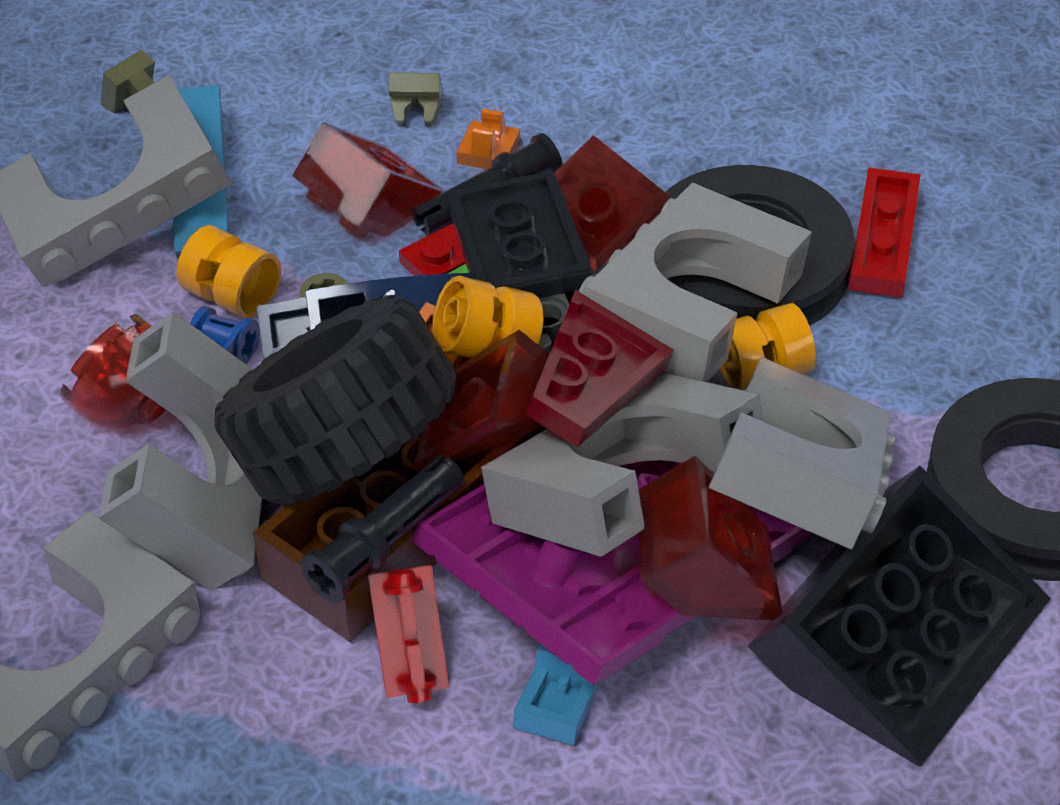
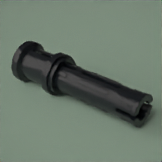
(531, 159)
(366, 541)

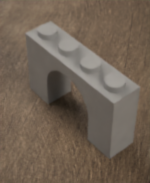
(172, 175)
(704, 237)
(812, 458)
(581, 491)
(157, 502)
(142, 612)

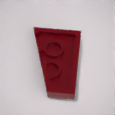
(593, 370)

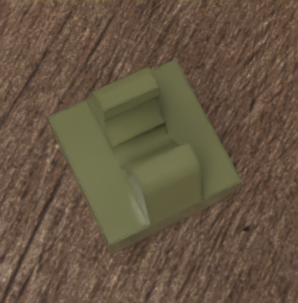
(126, 80)
(415, 90)

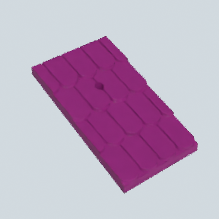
(568, 600)

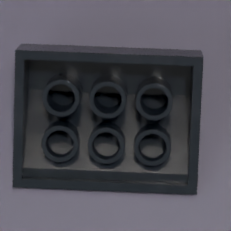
(903, 621)

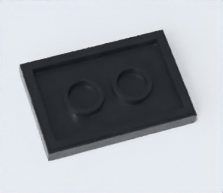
(520, 235)

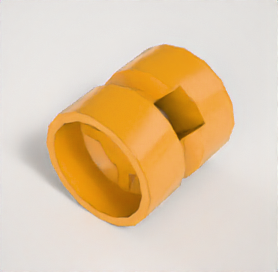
(228, 271)
(476, 315)
(776, 335)

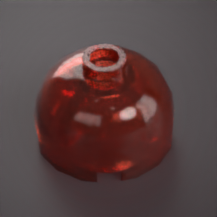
(101, 387)

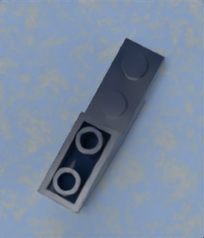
(289, 318)

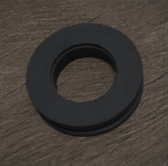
(797, 202)
(981, 425)

